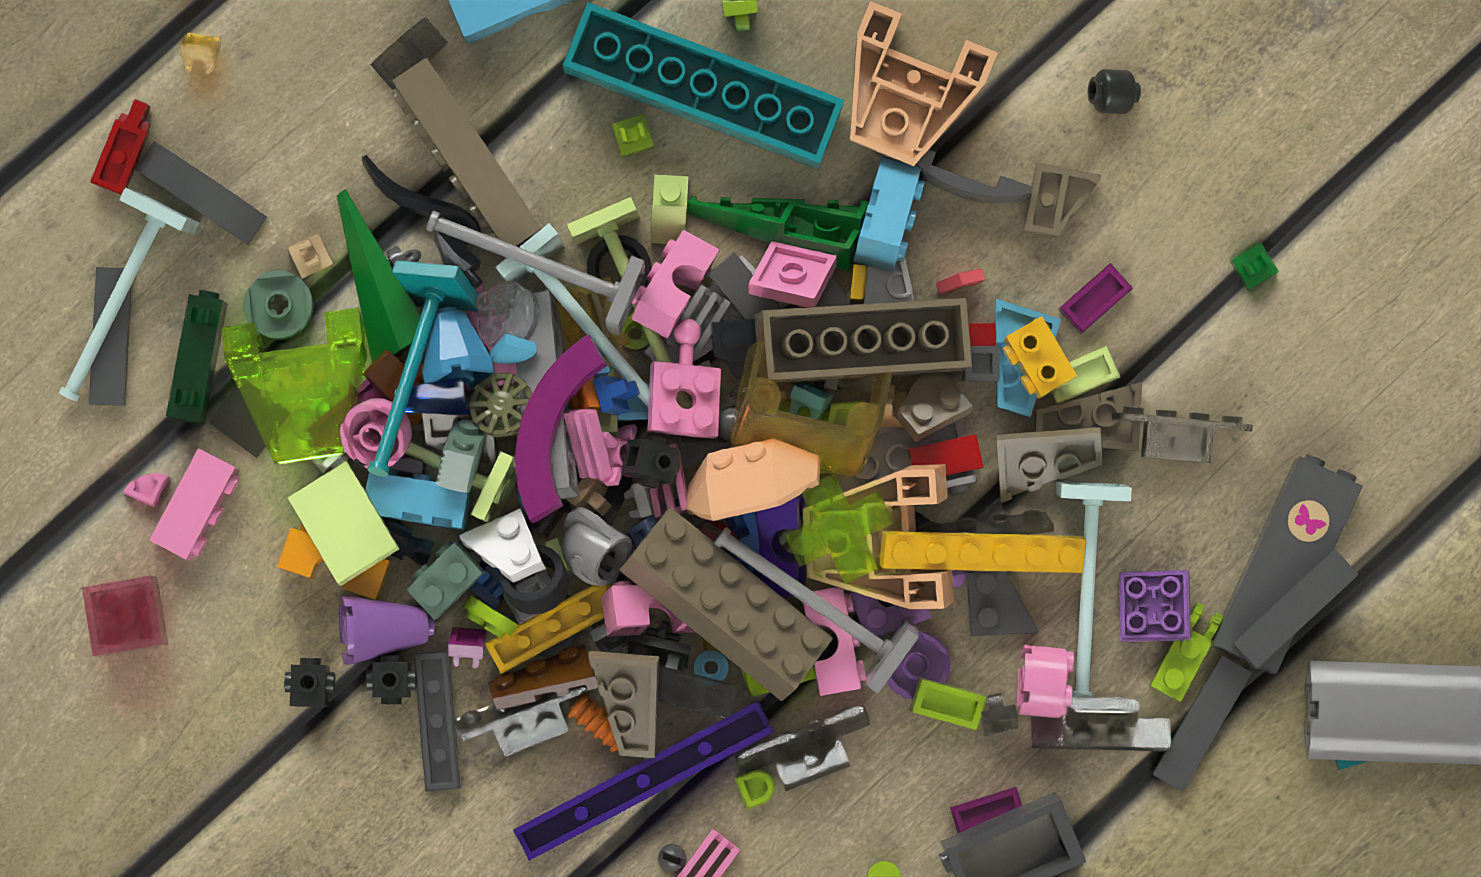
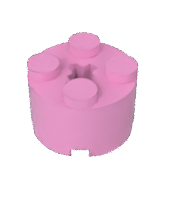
(1043, 681)

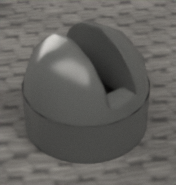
(673, 850)

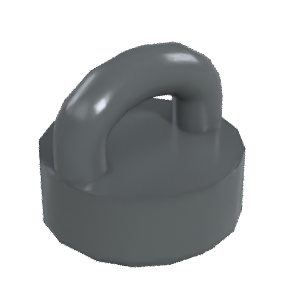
(396, 254)

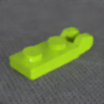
(1185, 658)

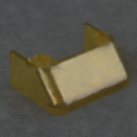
(839, 447)

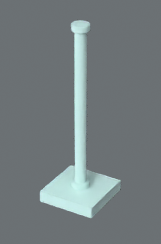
(157, 216)
(546, 244)
(1092, 497)

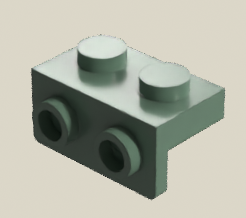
(446, 579)

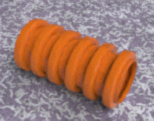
(594, 720)

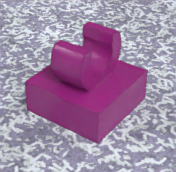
(467, 643)

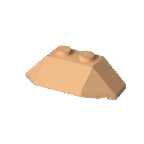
(750, 479)

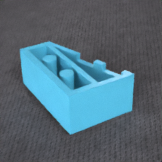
(889, 215)
(419, 501)

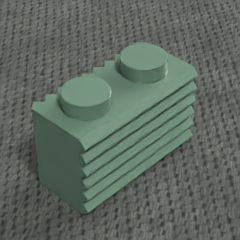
(461, 456)

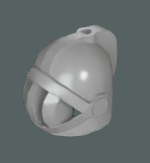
(588, 544)

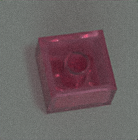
(125, 616)

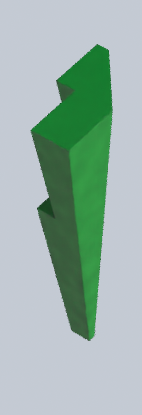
(792, 222)
(385, 305)

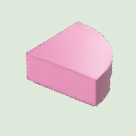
(147, 488)

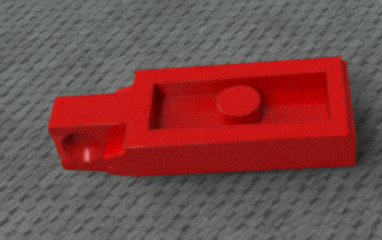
(122, 149)

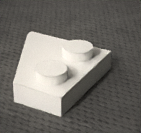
(506, 545)

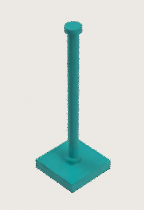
(432, 288)

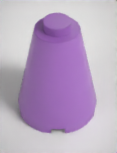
(380, 627)

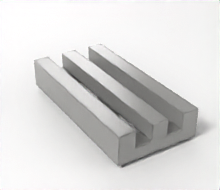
(713, 297)

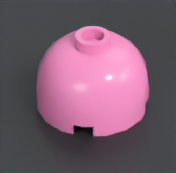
(364, 429)

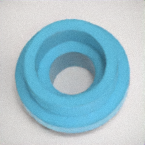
(715, 656)

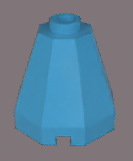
(455, 350)

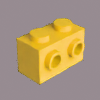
(1039, 358)

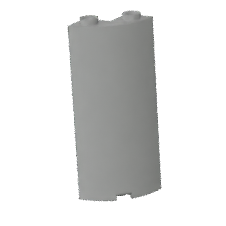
(1393, 712)

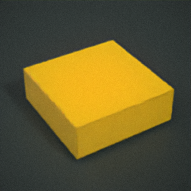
(858, 283)

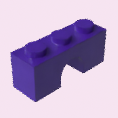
(769, 524)

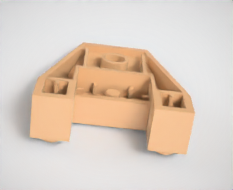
(901, 101)
(896, 586)

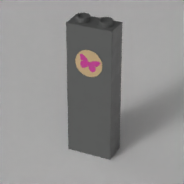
(1293, 540)

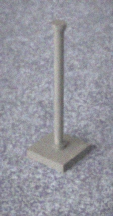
(619, 294)
(888, 652)

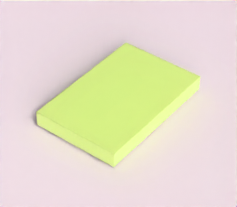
(343, 523)

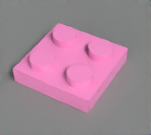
(792, 274)

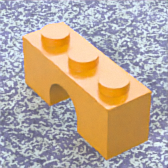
(303, 558)

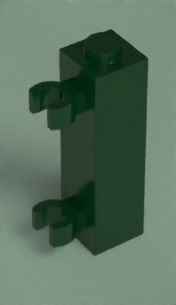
(197, 357)

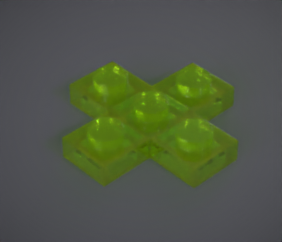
(839, 529)

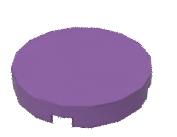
(925, 659)

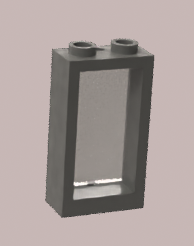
(1016, 844)

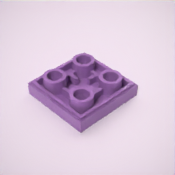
(1155, 606)

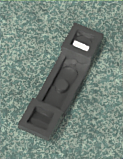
(1006, 190)
(201, 192)

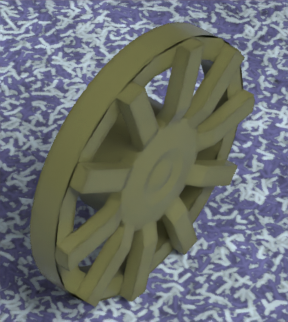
(499, 404)

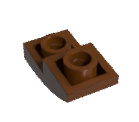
(385, 376)

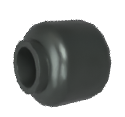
(1113, 91)

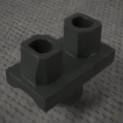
(661, 644)

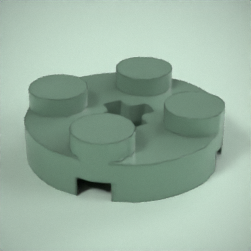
(292, 290)

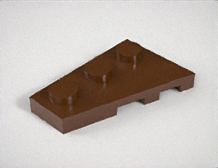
(554, 674)

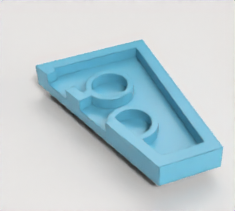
(1009, 390)

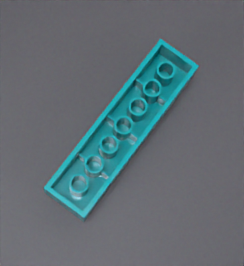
(703, 85)

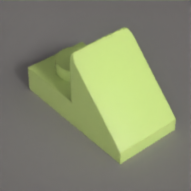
(668, 208)

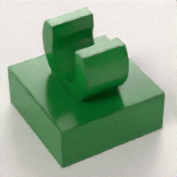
(1254, 266)

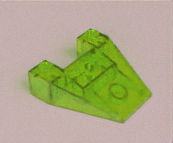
(299, 392)

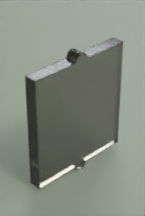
(237, 423)

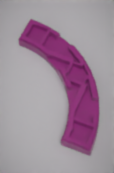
(541, 423)

